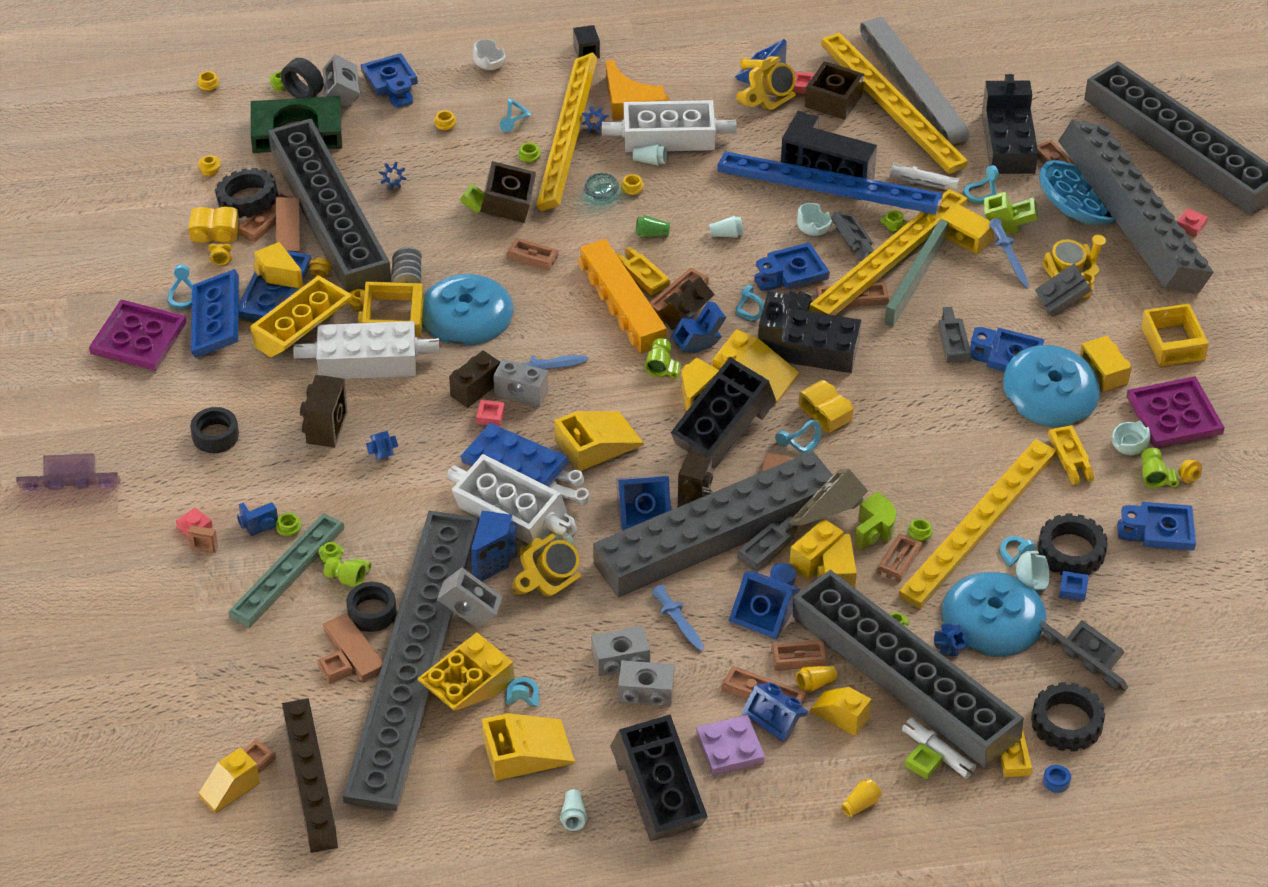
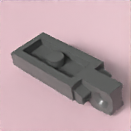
(853, 233)
(953, 337)
(767, 544)

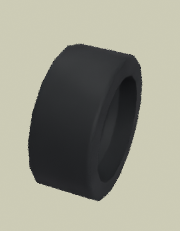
(308, 72)
(216, 443)
(369, 591)

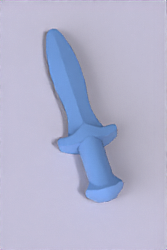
(1005, 243)
(558, 362)
(673, 609)

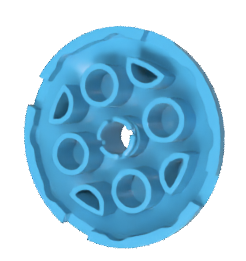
(1073, 194)
(467, 309)
(1049, 402)
(995, 613)

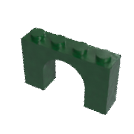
(275, 113)

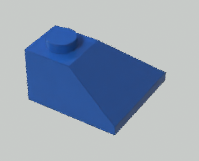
(642, 499)

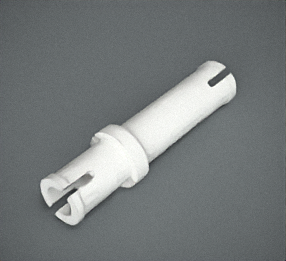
(918, 176)
(931, 740)

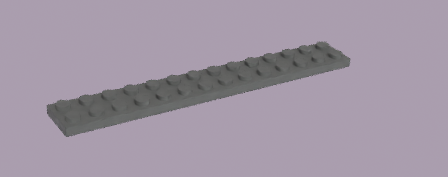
(414, 648)

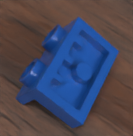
(774, 710)

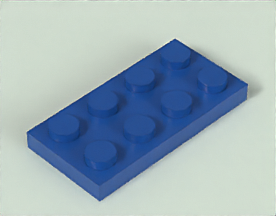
(264, 297)
(215, 313)
(517, 453)

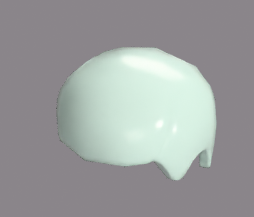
(812, 220)
(1131, 438)
(1033, 570)

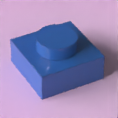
(1073, 586)

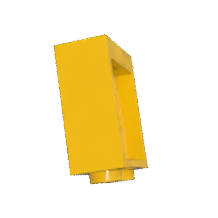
(393, 291)
(1179, 351)

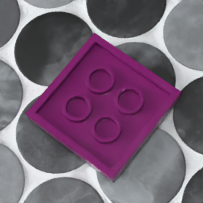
(138, 335)
(1175, 412)

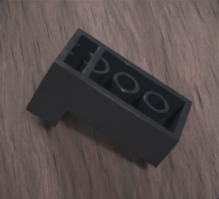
(1009, 126)
(823, 150)
(808, 336)
(724, 411)
(659, 777)

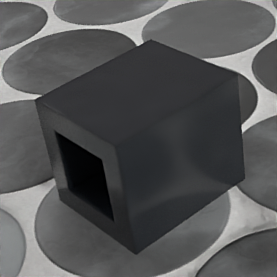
(586, 41)

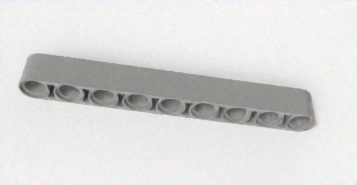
(913, 80)

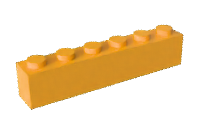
(621, 294)

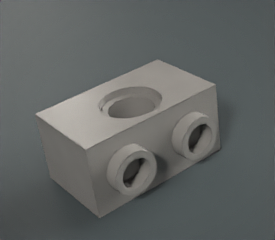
(341, 80)
(521, 383)
(469, 598)
(619, 645)
(646, 683)

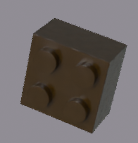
(834, 90)
(508, 192)
(324, 410)

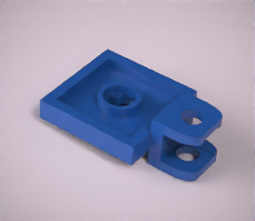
(395, 85)
(782, 270)
(999, 346)
(1150, 522)

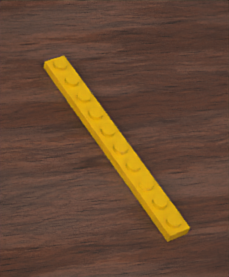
(896, 104)
(566, 133)
(883, 258)
(977, 524)

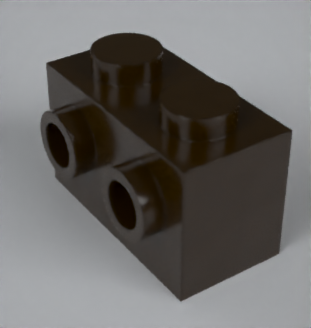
(686, 302)
(473, 379)
(694, 478)

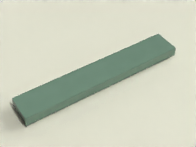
(916, 273)
(285, 570)

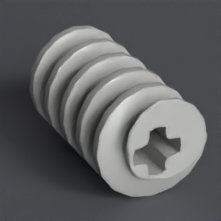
(406, 265)

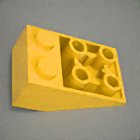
(594, 437)
(469, 674)
(524, 744)

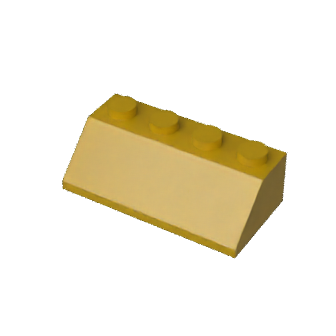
(297, 315)

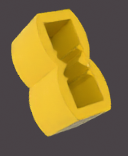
(213, 224)
(826, 406)

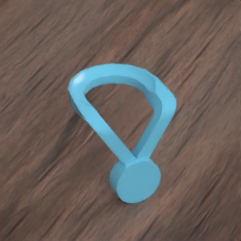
(507, 123)
(992, 174)
(181, 272)
(747, 293)
(783, 438)
(1025, 545)
(517, 692)

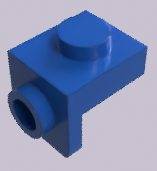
(259, 519)

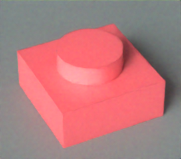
(801, 82)
(1192, 222)
(490, 412)
(195, 518)

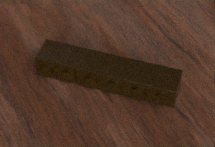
(309, 775)

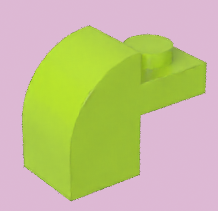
(1010, 214)
(877, 521)

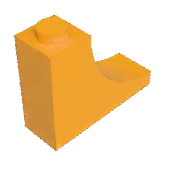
(623, 89)

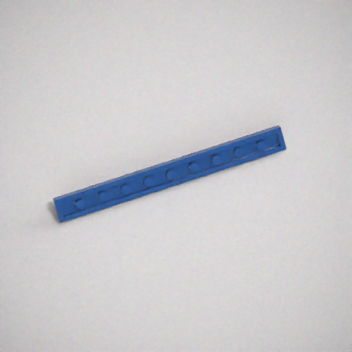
(830, 182)

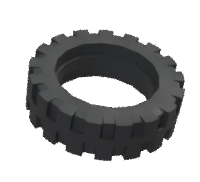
(247, 179)
(1078, 526)
(1062, 737)

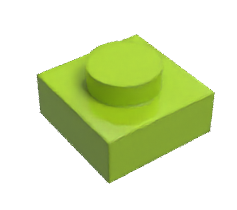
(472, 198)
(923, 761)

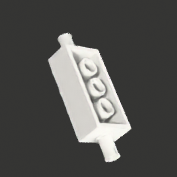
(670, 124)
(367, 350)
(501, 489)

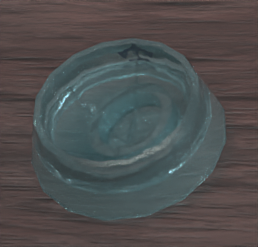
(601, 189)

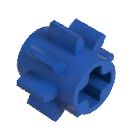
(597, 114)
(394, 181)
(382, 445)
(949, 639)

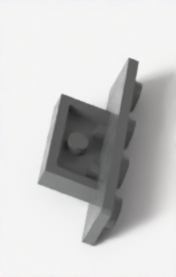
(1092, 648)

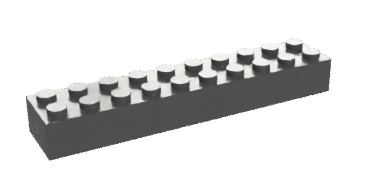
(1180, 135)
(329, 205)
(1136, 207)
(707, 525)
(908, 668)

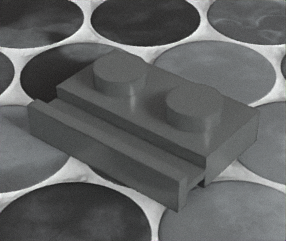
(1063, 290)

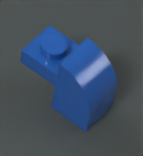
(700, 333)

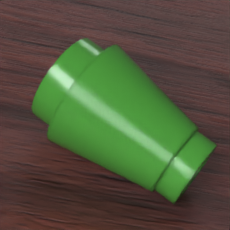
(651, 227)

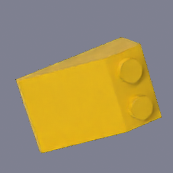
(759, 358)

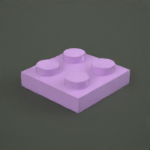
(730, 745)

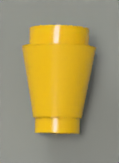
(815, 677)
(862, 797)

